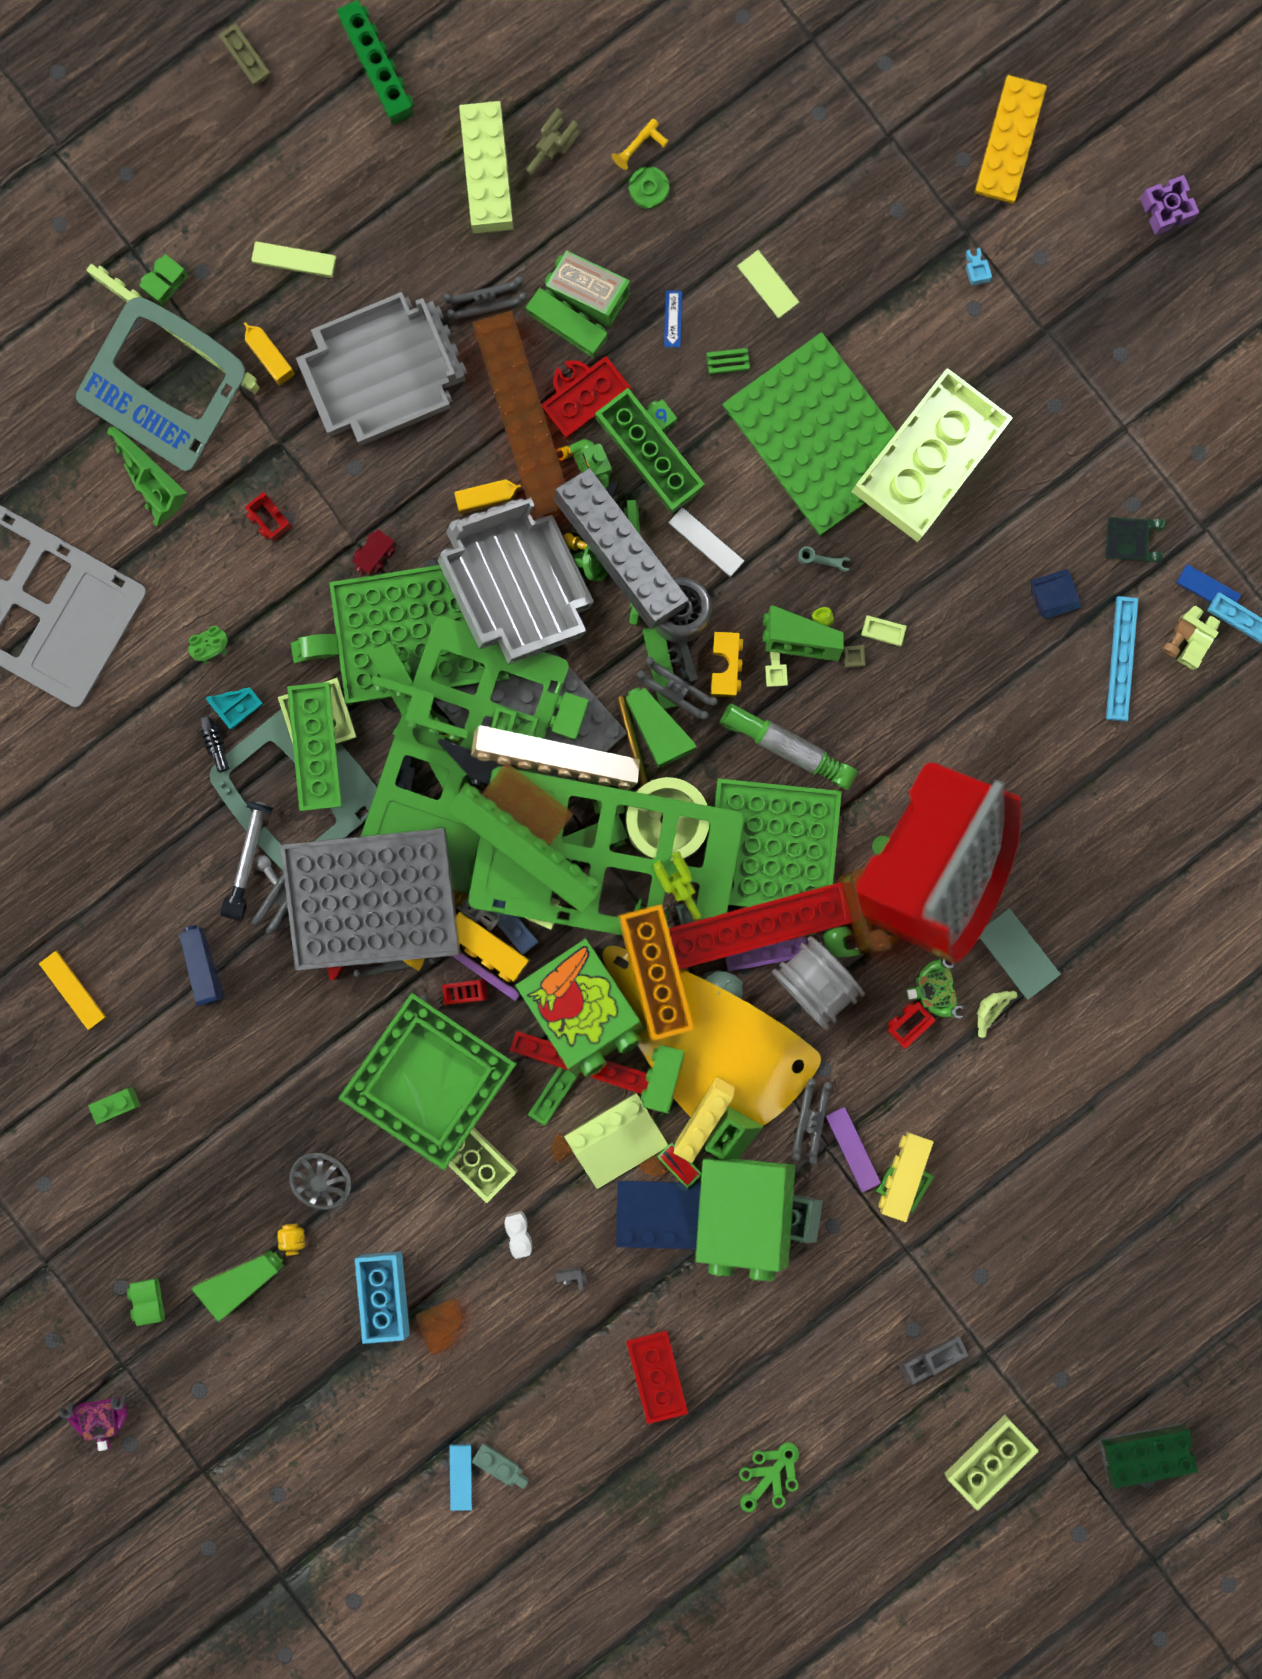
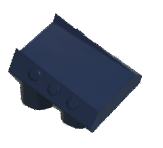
(1055, 594)

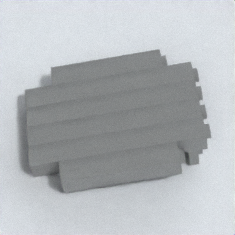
(382, 368)
(515, 580)

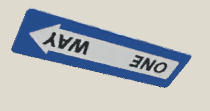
(673, 312)

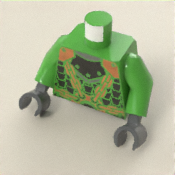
(936, 989)

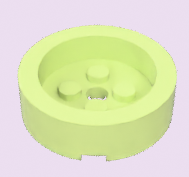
(644, 825)

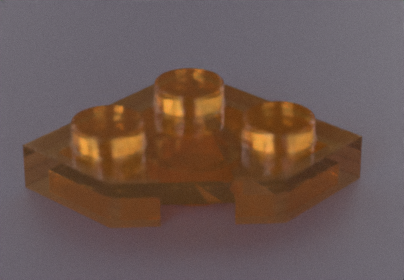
(440, 1324)

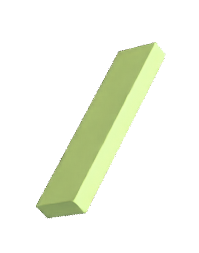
(293, 259)

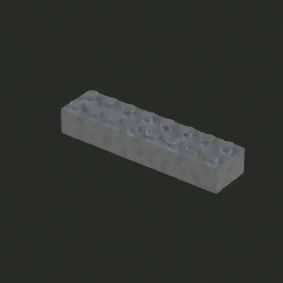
(620, 549)

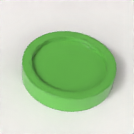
(879, 844)

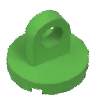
(592, 567)

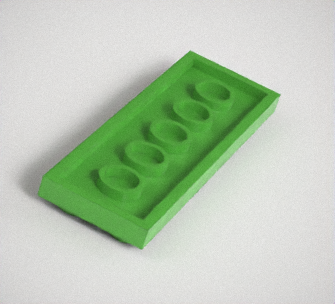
(314, 746)

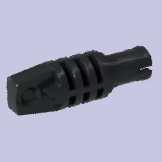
(214, 744)

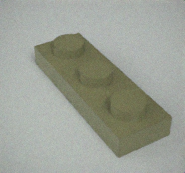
(244, 55)

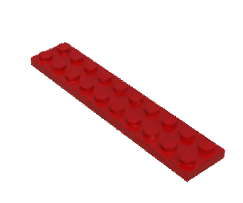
(759, 925)

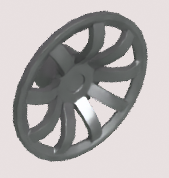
(317, 1184)

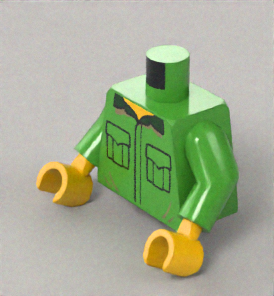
(589, 456)

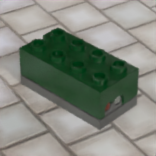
(1148, 1455)

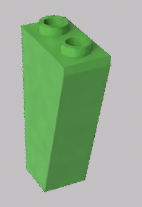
(800, 636)

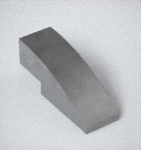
(932, 1360)

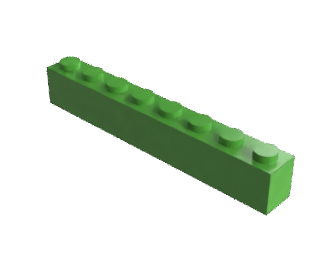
(391, 668)
(524, 847)

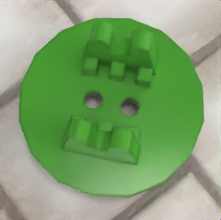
(208, 644)

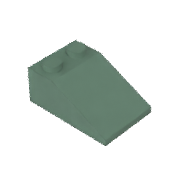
(805, 1219)

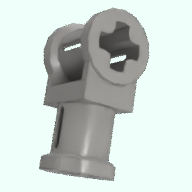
(477, 914)

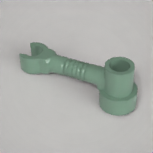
(837, 563)

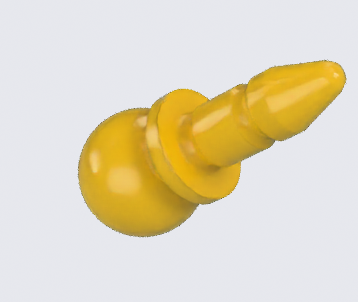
(574, 542)

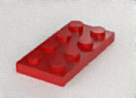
(657, 1376)

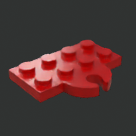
(582, 394)

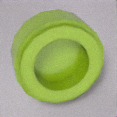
(823, 616)

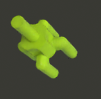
(678, 883)

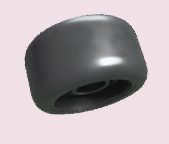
(697, 616)

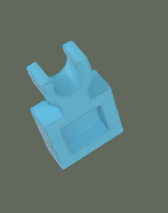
(977, 270)

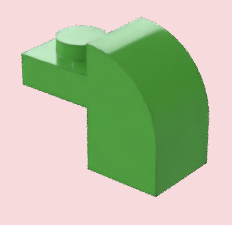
(314, 647)

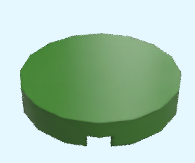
(649, 187)

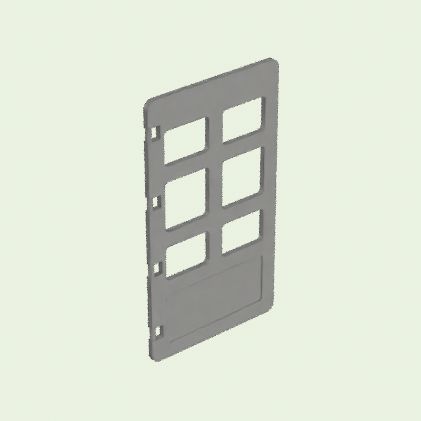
(78, 625)

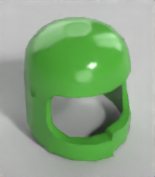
(836, 942)

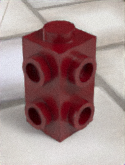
(374, 553)

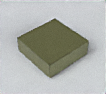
(854, 656)

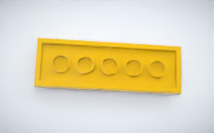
(1010, 139)

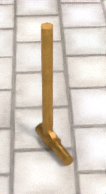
(632, 738)

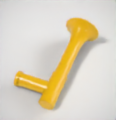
(649, 130)

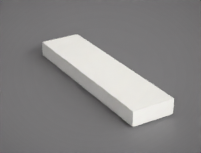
(706, 542)

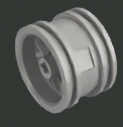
(818, 982)

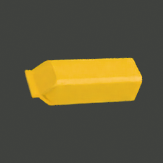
(268, 354)
(486, 496)

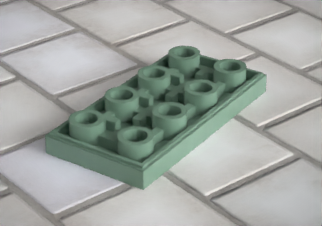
(1018, 954)

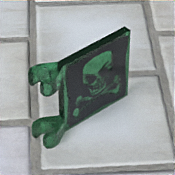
(1130, 538)

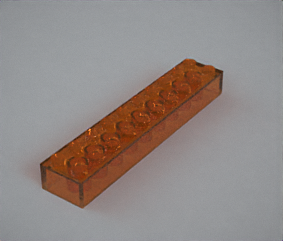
(520, 411)

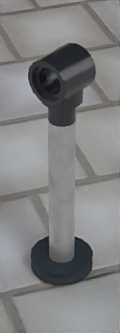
(235, 905)

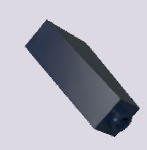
(200, 966)

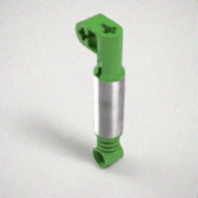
(788, 746)

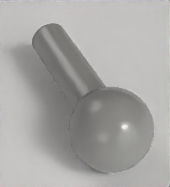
(263, 864)

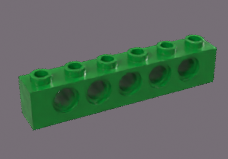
(354, 14)

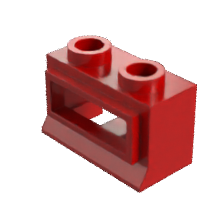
(256, 504)
(911, 1036)

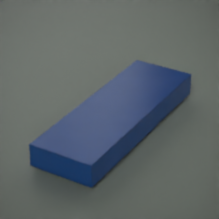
(1204, 585)

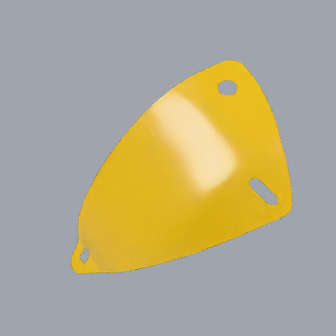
(727, 1043)

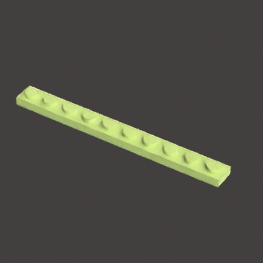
(117, 287)

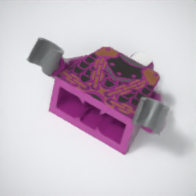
(97, 1419)

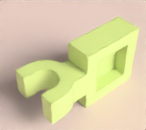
(776, 674)

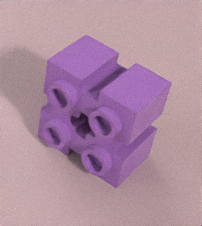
(1160, 199)

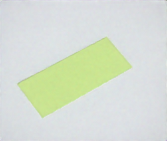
(768, 284)

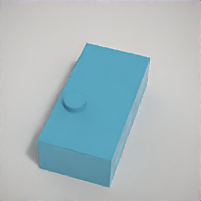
(382, 1297)

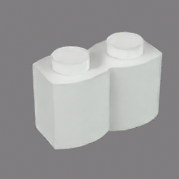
(520, 1240)

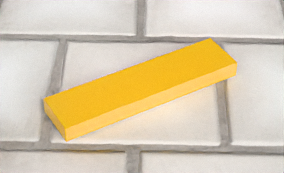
(72, 990)

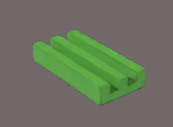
(728, 353)

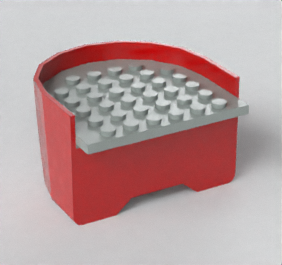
(944, 863)

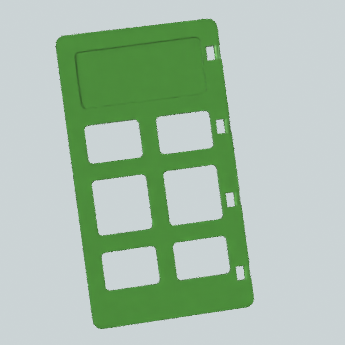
(405, 811)
(527, 897)

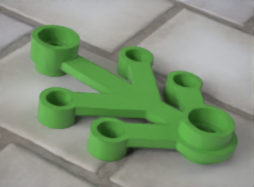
(771, 1474)

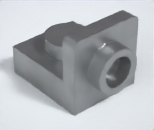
(567, 1276)

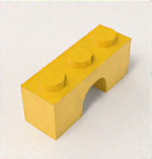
(728, 646)

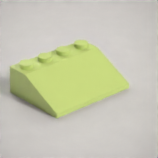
(616, 1140)

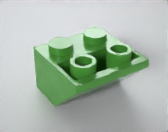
(732, 1135)

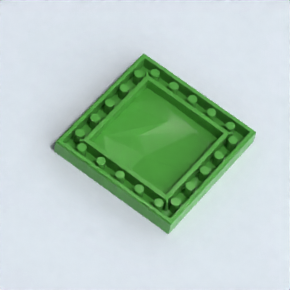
(427, 1081)

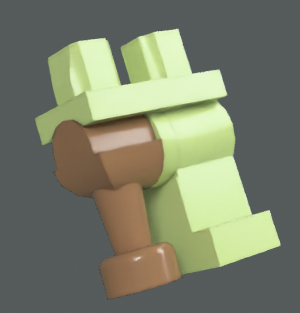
(1196, 633)

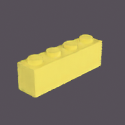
(704, 1119)
(905, 1177)

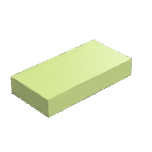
(883, 631)

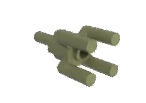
(553, 141)

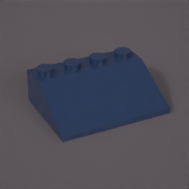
(657, 1215)

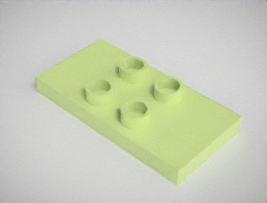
(931, 455)

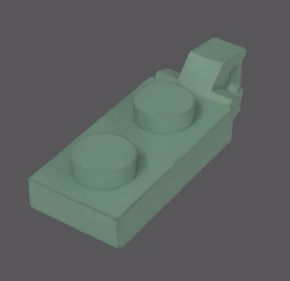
(499, 1466)

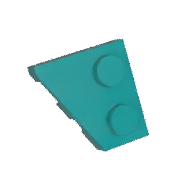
(235, 706)

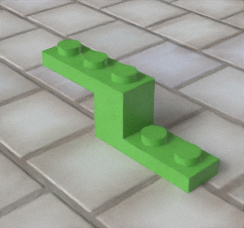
(418, 708)

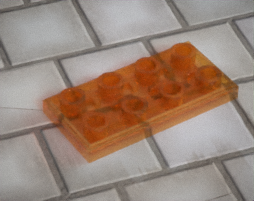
(527, 804)

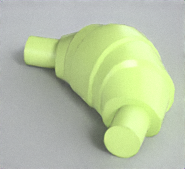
(991, 1008)

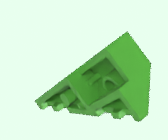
(160, 491)

